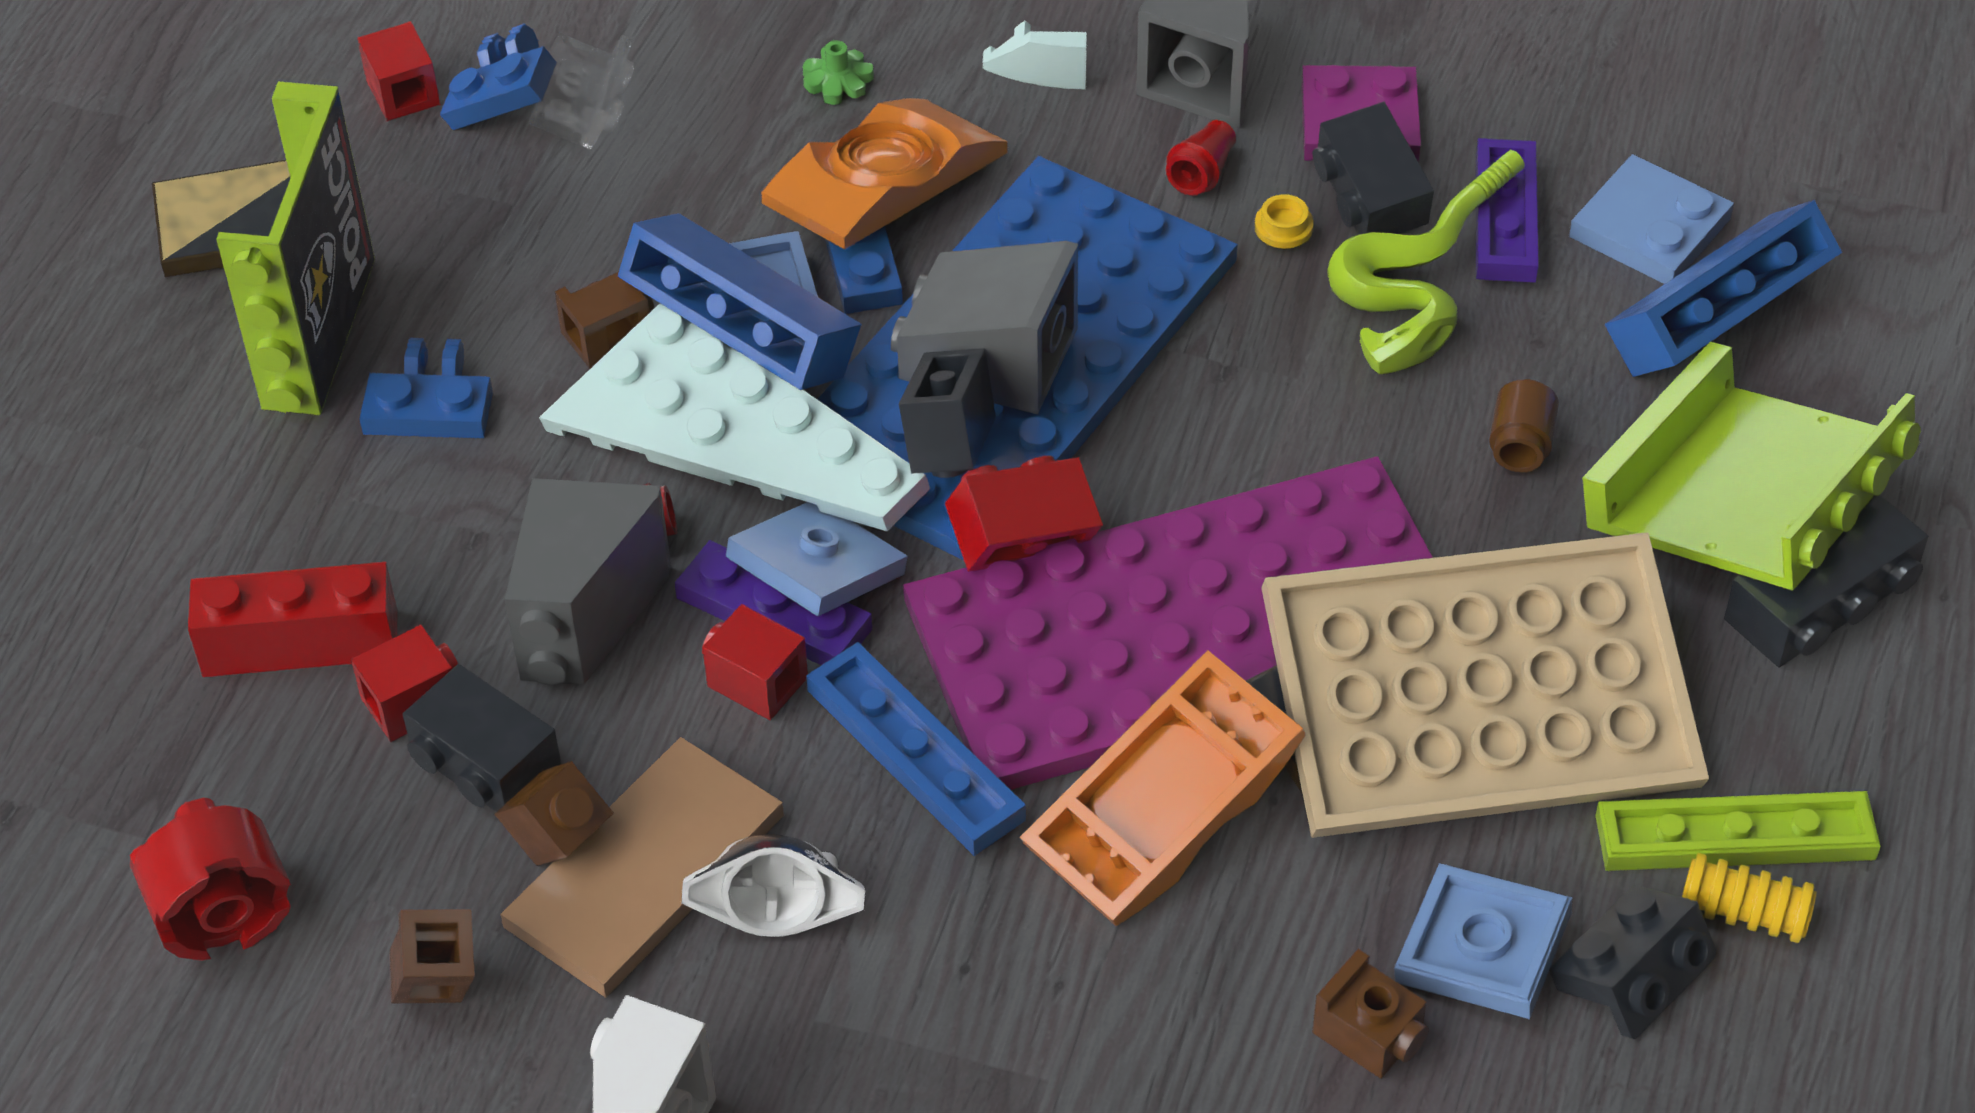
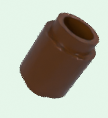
(1523, 425)

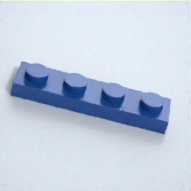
(916, 748)

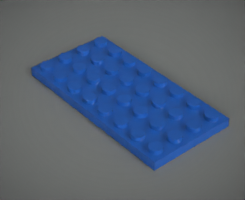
(1135, 290)

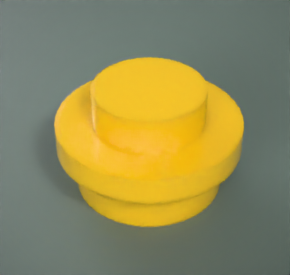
(1284, 222)

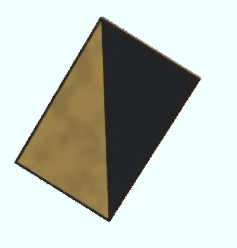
(200, 206)

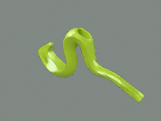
(1363, 255)

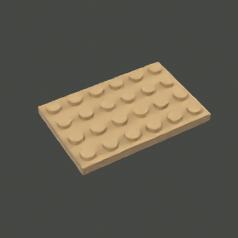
(1482, 684)

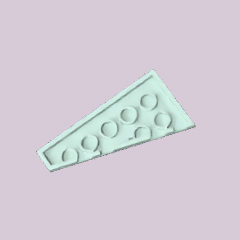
(731, 420)

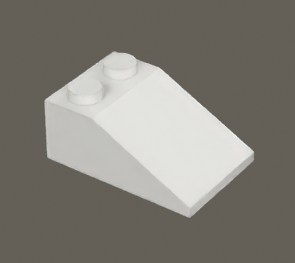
(651, 1062)

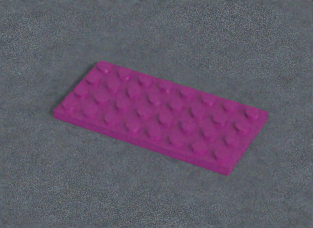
(1082, 638)

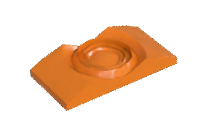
(879, 169)
(1165, 789)

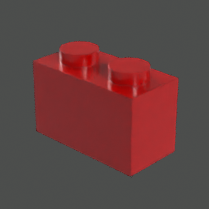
(1021, 510)

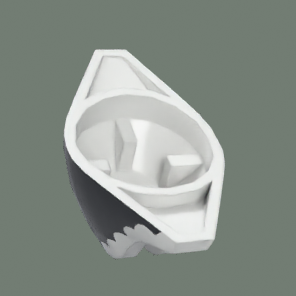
(773, 887)

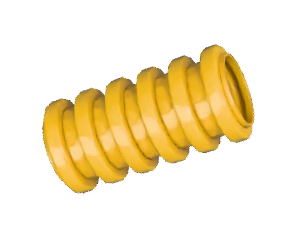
(1750, 897)

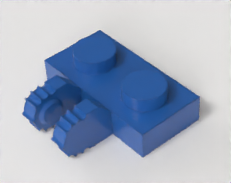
(510, 78)
(427, 403)

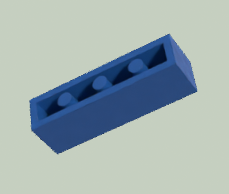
(1723, 289)
(739, 300)

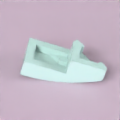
(1040, 58)

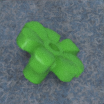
(837, 73)

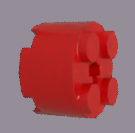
(211, 879)

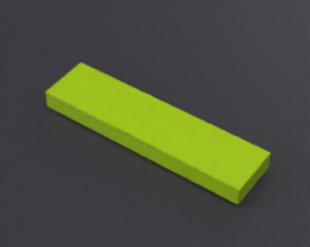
(1737, 830)

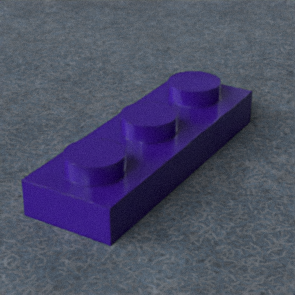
(1508, 218)
(721, 586)

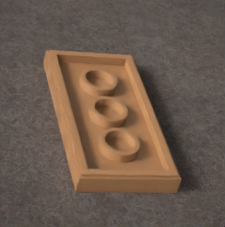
(625, 882)

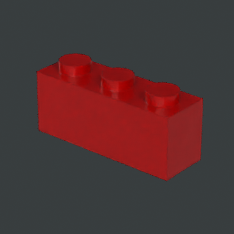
(290, 618)

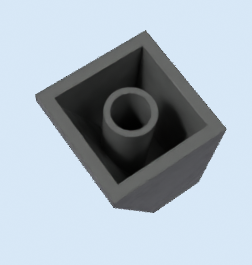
(1195, 56)
(1001, 299)
(582, 574)

